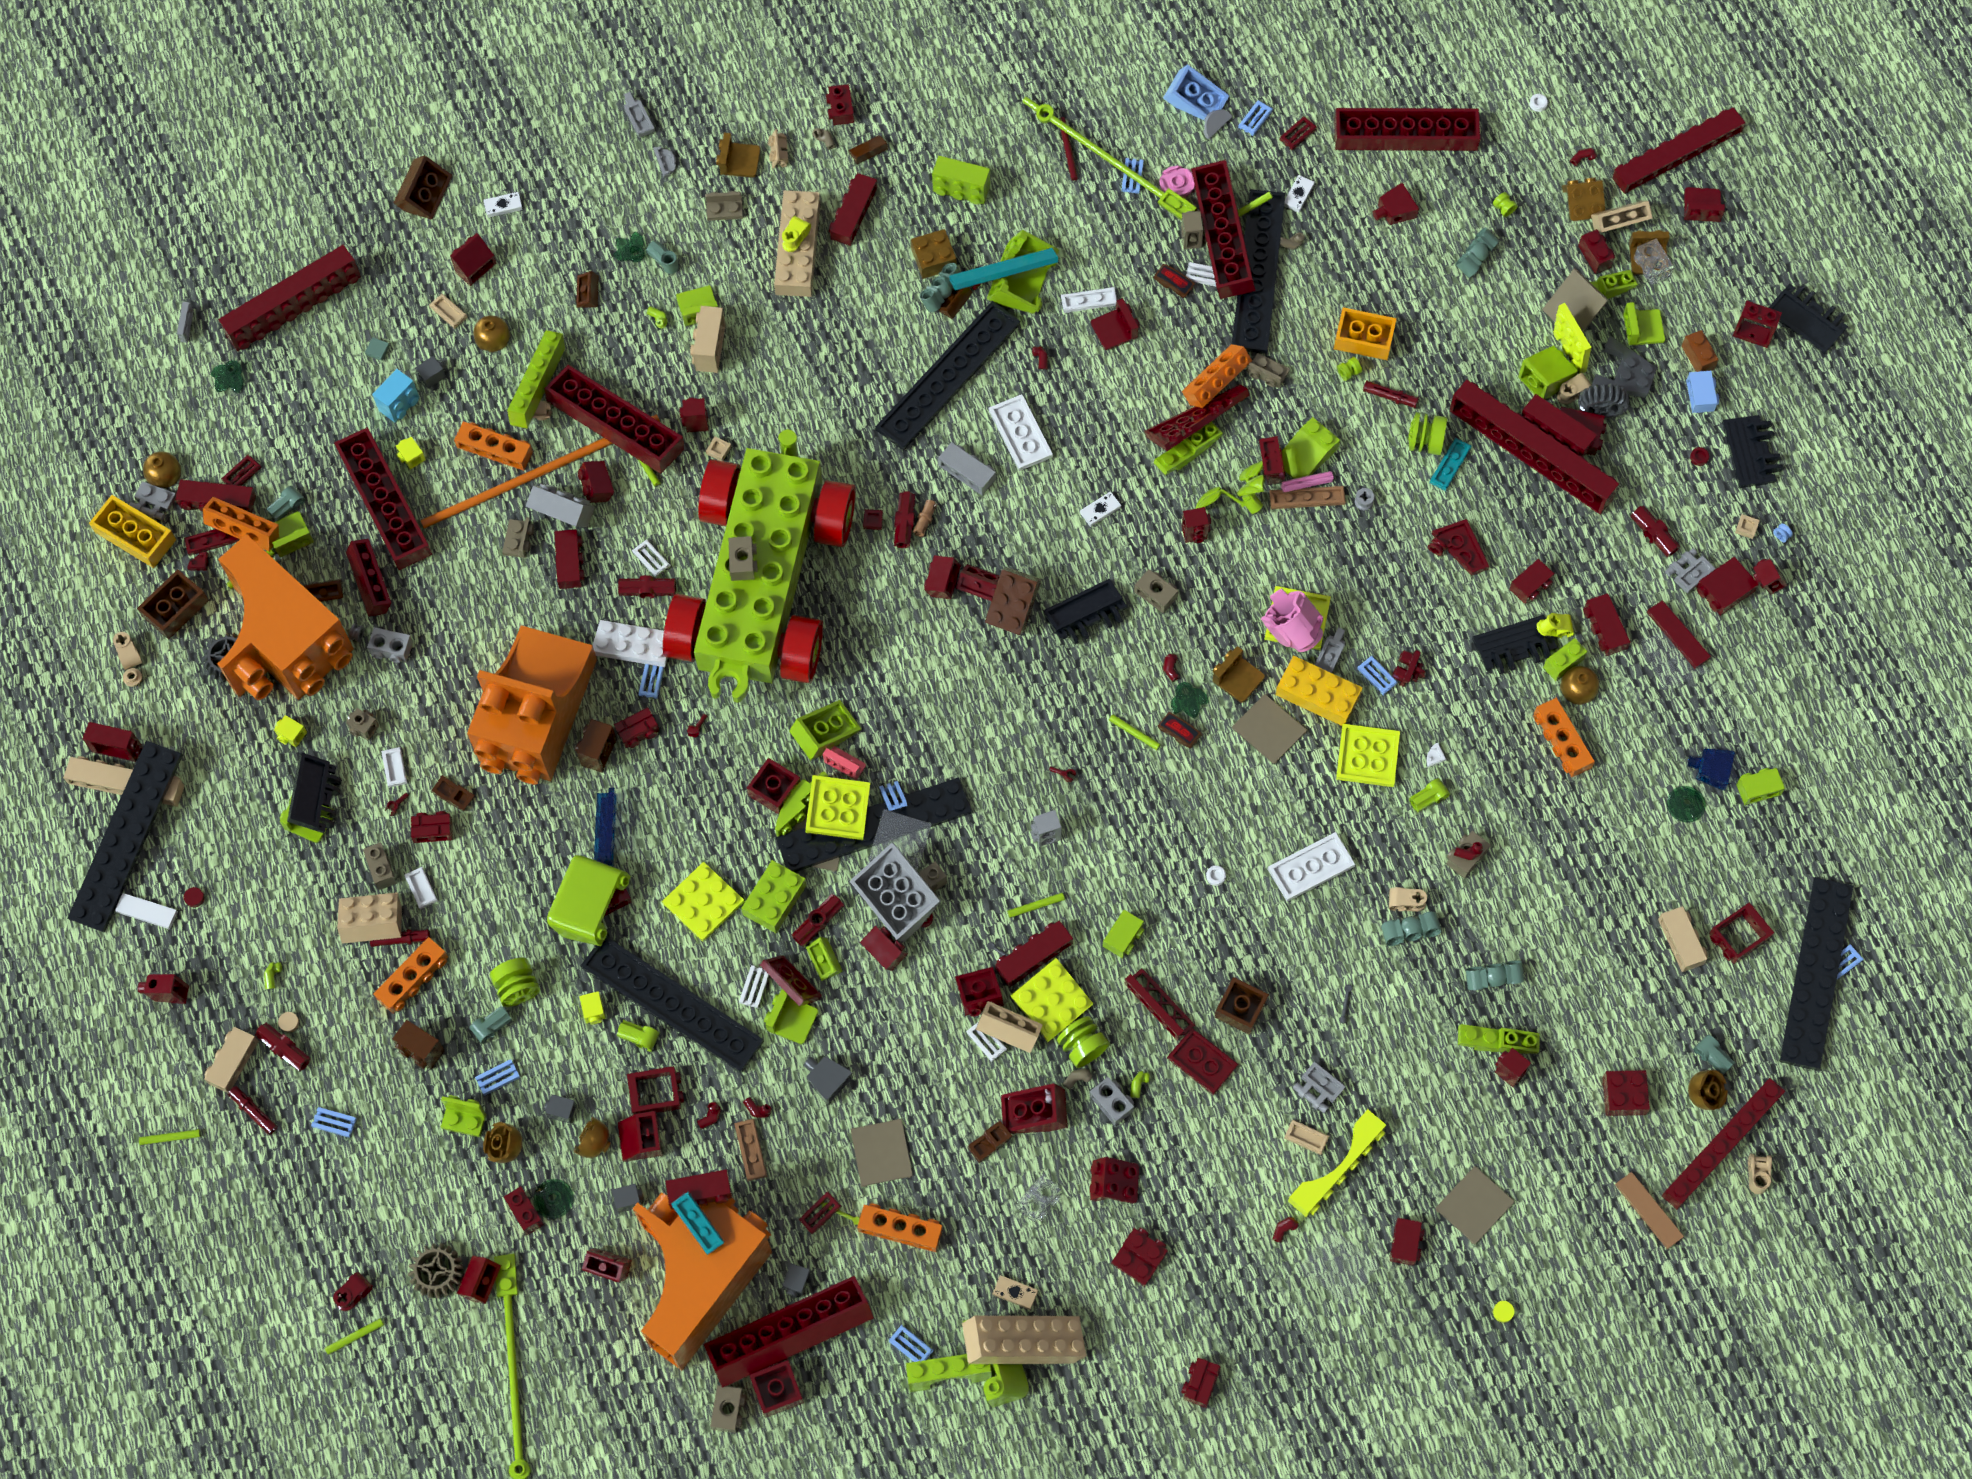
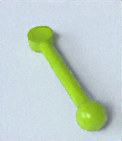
(855, 1219)

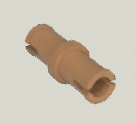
(925, 518)

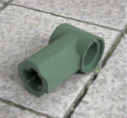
(663, 257)
(289, 500)
(486, 1027)
(1710, 1051)

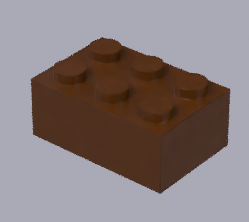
(1013, 601)
(173, 604)

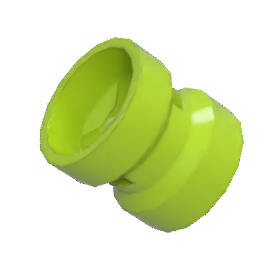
(1505, 204)
(1350, 368)

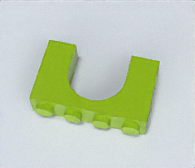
(926, 1372)

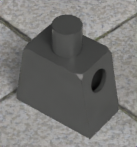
(827, 1077)

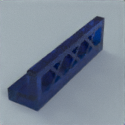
(605, 827)

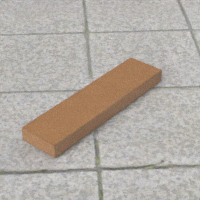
(1307, 497)
(1649, 1210)

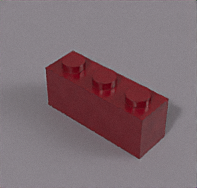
(569, 559)
(1606, 625)
(703, 1188)

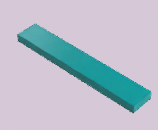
(1003, 269)

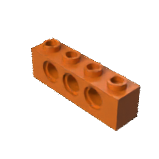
(1216, 376)
(470, 431)
(240, 522)
(1554, 711)
(412, 965)
(928, 1241)

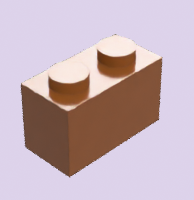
(1699, 352)

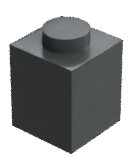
(431, 371)
(560, 1108)
(627, 1197)
(796, 1280)

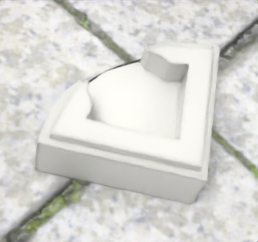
(1435, 755)

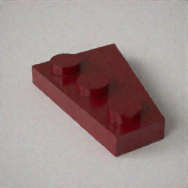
(1463, 546)

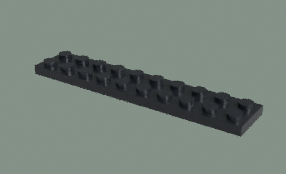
(1262, 244)
(947, 375)
(932, 805)
(125, 836)
(1816, 974)
(672, 1004)

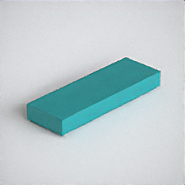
(1450, 464)
(697, 1222)

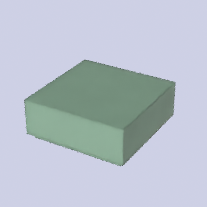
(377, 349)

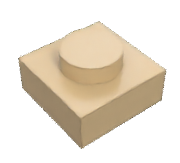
(718, 449)
(1747, 526)

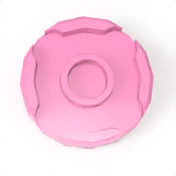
(1178, 180)

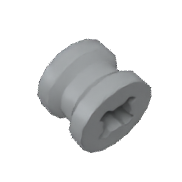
(1364, 504)

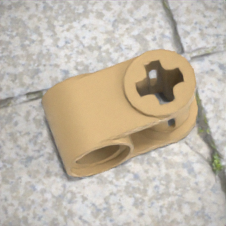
(1571, 389)
(127, 652)
(1405, 899)
(1759, 1169)

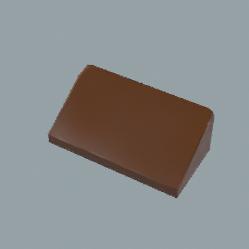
(868, 149)
(587, 290)
(955, 302)
(326, 589)

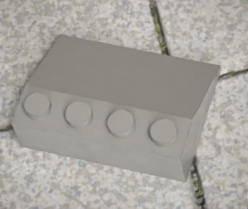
(896, 892)

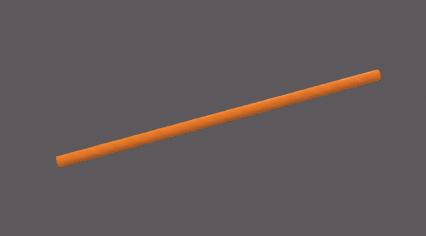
(517, 481)

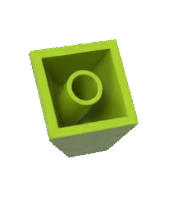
(1546, 372)

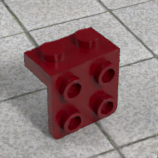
(1703, 204)
(1116, 326)
(1114, 1180)

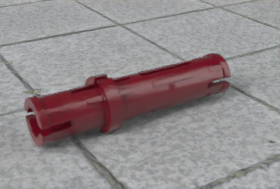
(1398, 397)
(406, 937)
(246, 1104)

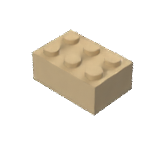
(708, 339)
(369, 918)

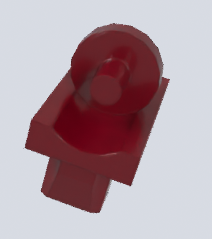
(1410, 660)

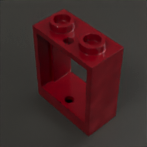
(1761, 334)
(1272, 460)
(112, 741)
(1754, 920)
(657, 1107)

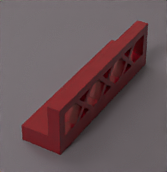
(977, 582)
(1155, 1007)

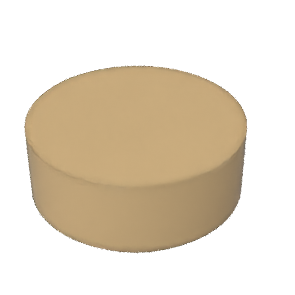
(288, 1022)

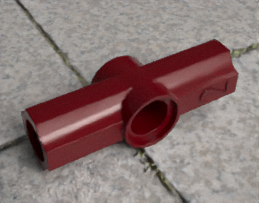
(904, 519)
(1655, 530)
(647, 587)
(809, 929)
(283, 1047)

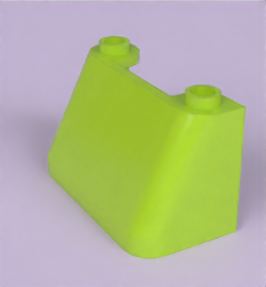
(1021, 289)
(584, 899)
(1007, 1386)

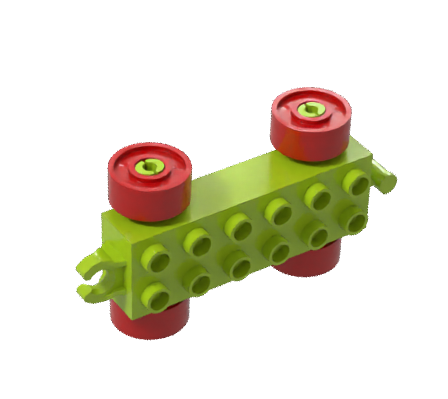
(746, 620)

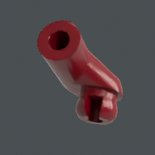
(1588, 152)
(1043, 357)
(1168, 667)
(1470, 853)
(755, 1110)
(712, 1115)
(1286, 1224)

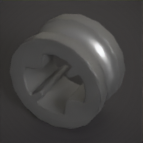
(356, 632)

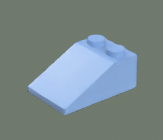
(1195, 93)

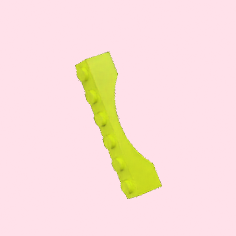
(1310, 1193)

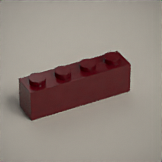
(853, 209)
(1559, 425)
(197, 494)
(368, 577)
(1034, 953)

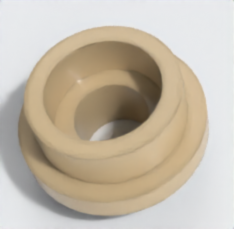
(136, 680)

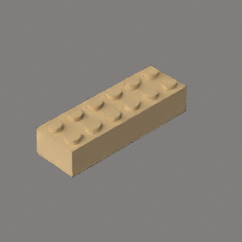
(796, 269)
(1023, 1339)

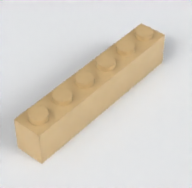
(111, 778)

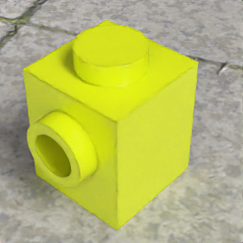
(410, 453)
(289, 731)

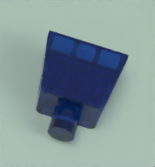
(1713, 767)

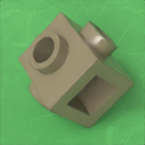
(362, 724)

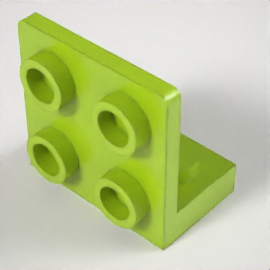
(691, 302)
(1643, 326)
(292, 534)
(463, 1116)

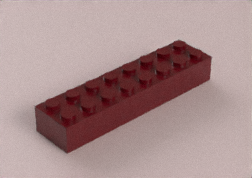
(1407, 129)
(1223, 229)
(290, 298)
(614, 419)
(383, 498)
(788, 1331)

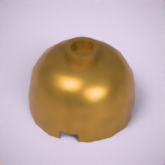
(491, 333)
(162, 469)
(1579, 685)
(1708, 1090)
(593, 1139)
(502, 1143)

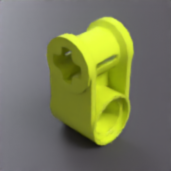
(795, 233)
(1556, 625)

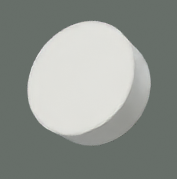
(1538, 102)
(1216, 875)

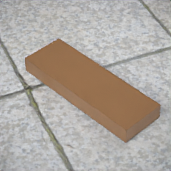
(750, 1150)

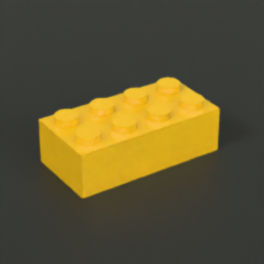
(132, 531)
(1318, 691)

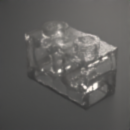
(1657, 260)
(1034, 1196)

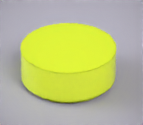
(1503, 1311)

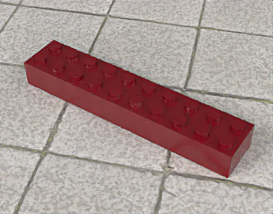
(1534, 446)

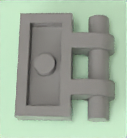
(153, 496)
(1690, 577)
(1323, 1083)

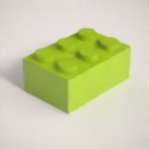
(961, 180)
(774, 896)

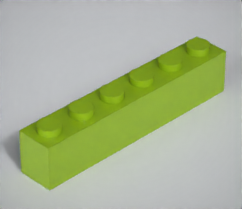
(536, 379)

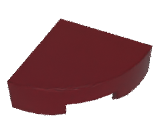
(199, 563)

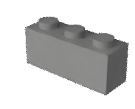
(967, 468)

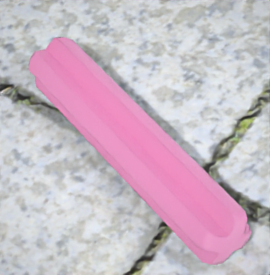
(1307, 481)

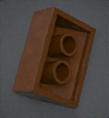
(423, 188)

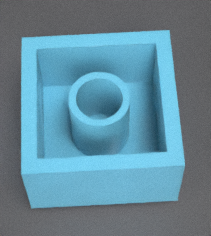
(396, 395)

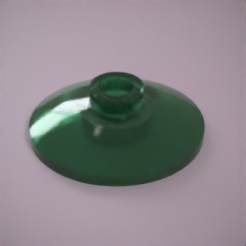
(1682, 811)
(557, 1207)

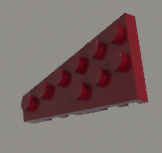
(1178, 428)

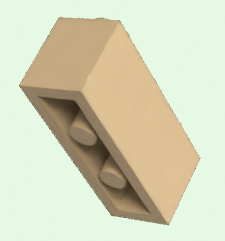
(1621, 216)
(1683, 939)
(1009, 1027)
(230, 1059)

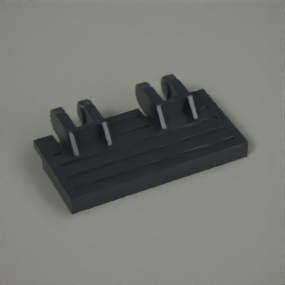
(1807, 319)
(1748, 454)
(1085, 608)
(1513, 644)
(312, 792)

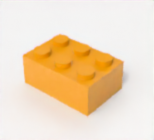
(1365, 333)

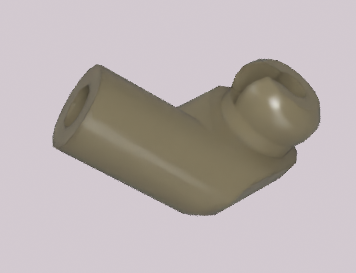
(824, 136)
(1293, 242)
(1075, 1075)

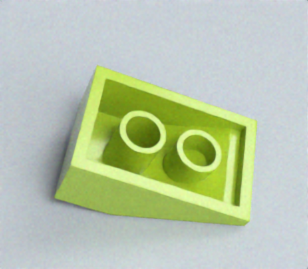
(1309, 449)
(824, 729)

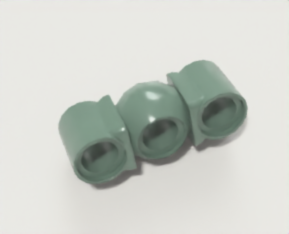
(1477, 252)
(939, 289)
(1411, 928)
(1494, 975)

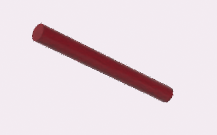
(1069, 154)

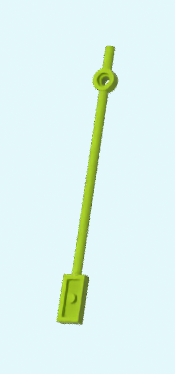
(1168, 200)
(507, 1287)

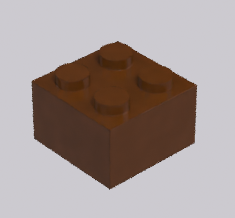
(596, 745)
(1241, 1005)
(418, 1045)

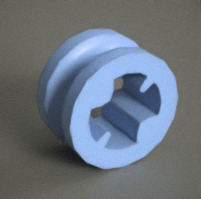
(1783, 532)

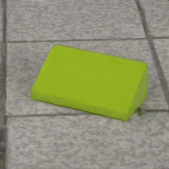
(823, 958)

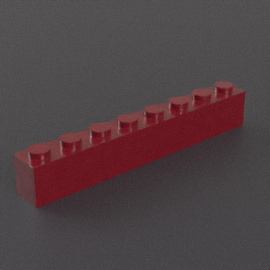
(1678, 150)
(1723, 1143)

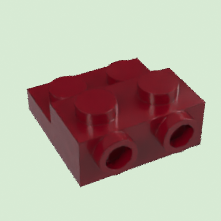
(977, 989)
(1140, 1256)

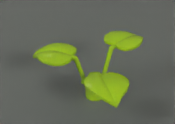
(1247, 492)

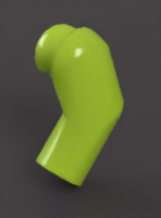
(660, 316)
(269, 974)
(1137, 1082)

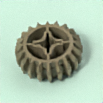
(419, 1266)

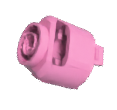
(1294, 620)

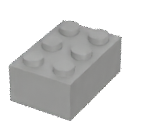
(560, 505)

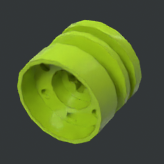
(1427, 433)
(514, 982)
(1081, 1040)

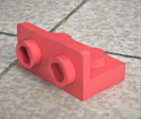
(844, 762)

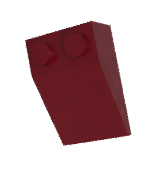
(1035, 1109)

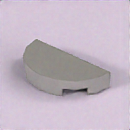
(1215, 121)
(665, 160)

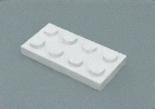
(1020, 432)
(629, 643)
(1311, 866)

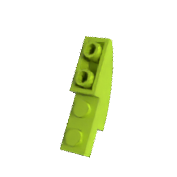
(1615, 284)
(1188, 449)
(794, 807)
(1498, 1040)

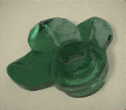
(627, 248)
(228, 379)
(1188, 703)

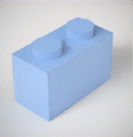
(1702, 391)

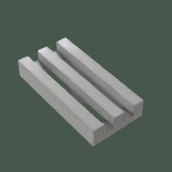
(185, 322)

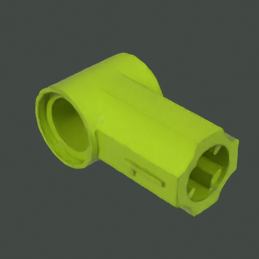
(1429, 795)
(641, 1036)

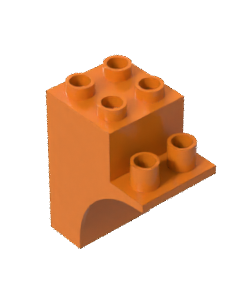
(281, 628)
(530, 704)
(696, 1284)

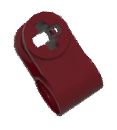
(353, 1290)

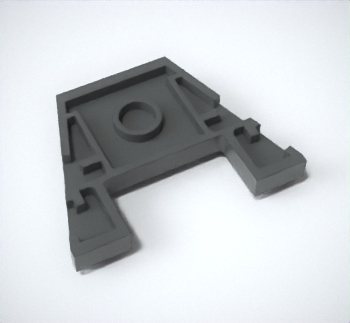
(1633, 373)

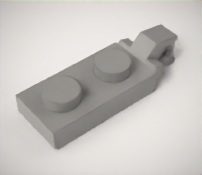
(638, 116)
(1331, 651)

